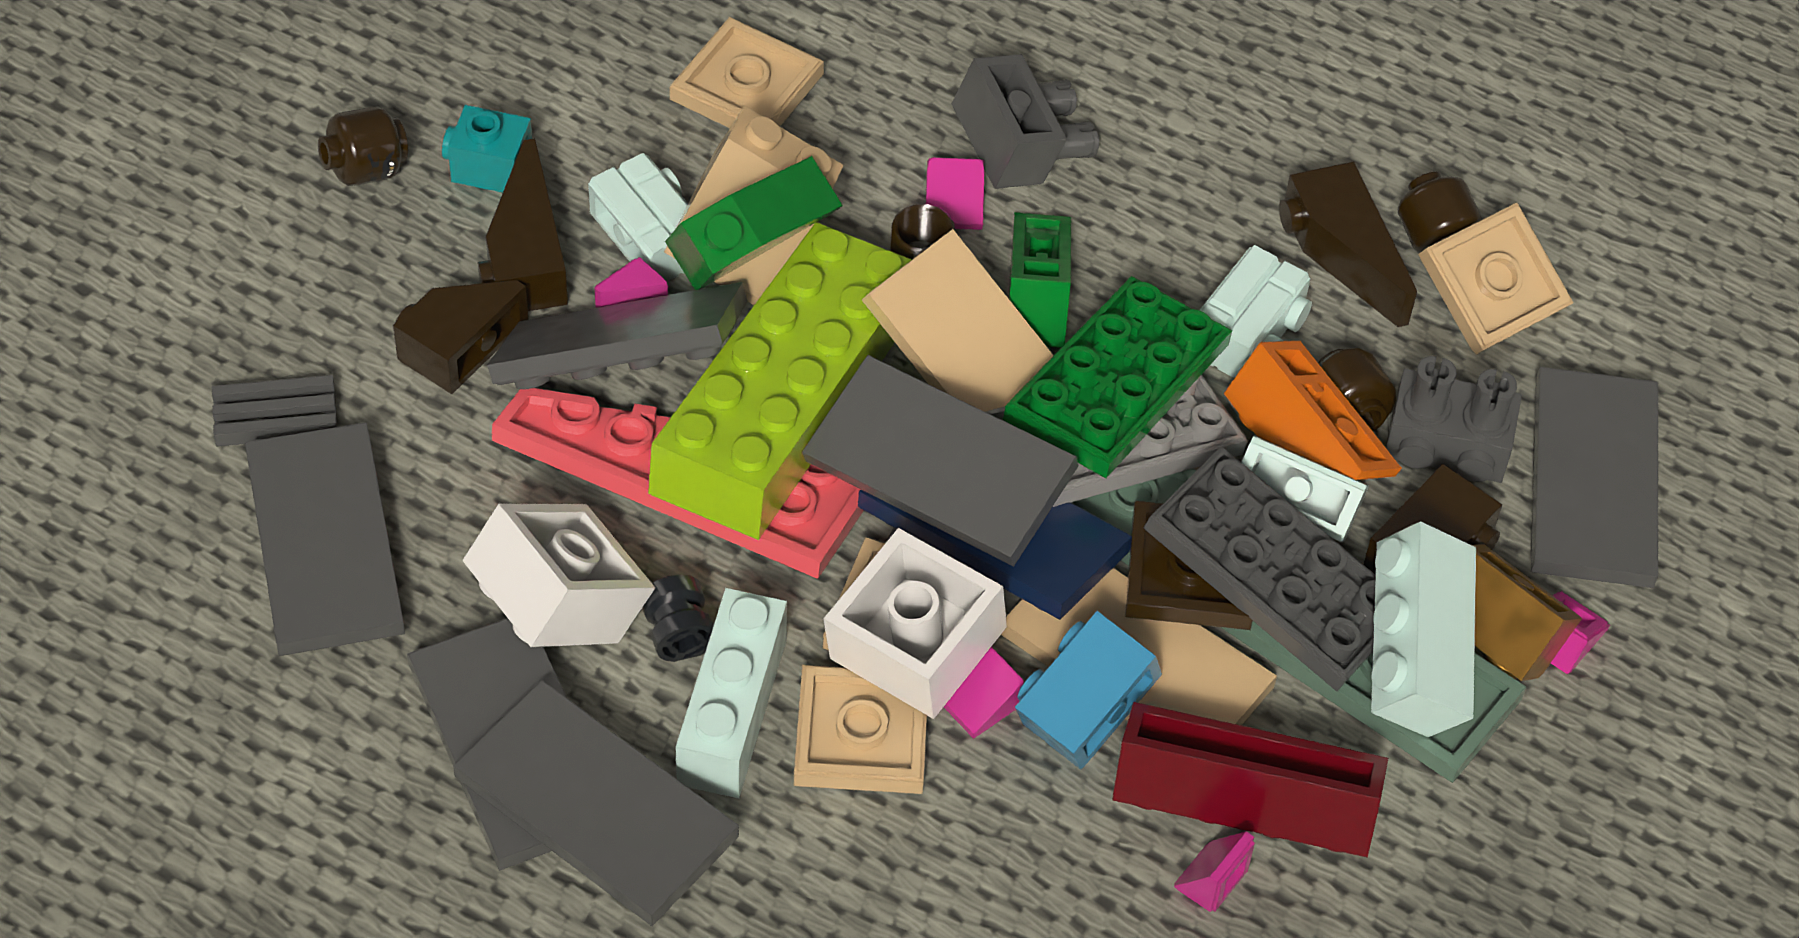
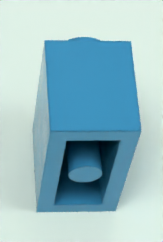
(1087, 688)

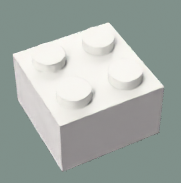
(558, 574)
(915, 622)

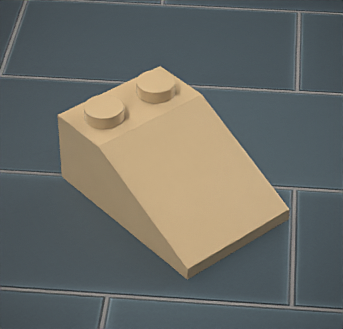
(747, 154)

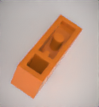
(1297, 406)

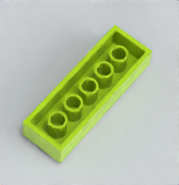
(744, 424)

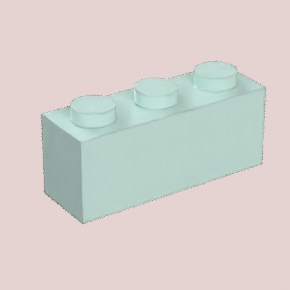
(1424, 630)
(731, 693)

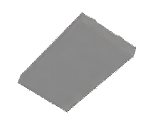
(1178, 442)

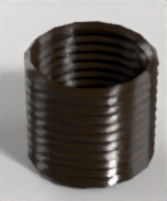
(918, 223)

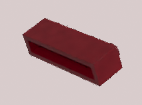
(1250, 779)

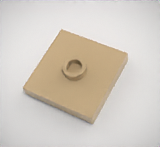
(746, 69)
(1495, 278)
(856, 735)

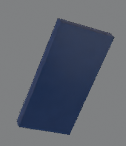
(1054, 570)

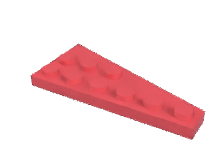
(615, 453)

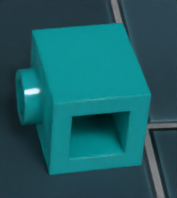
(484, 147)

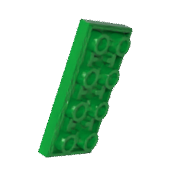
(1118, 375)

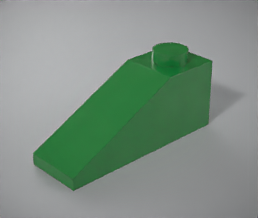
(751, 222)
(1042, 274)

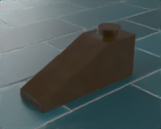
(524, 236)
(1347, 237)

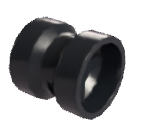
(678, 618)

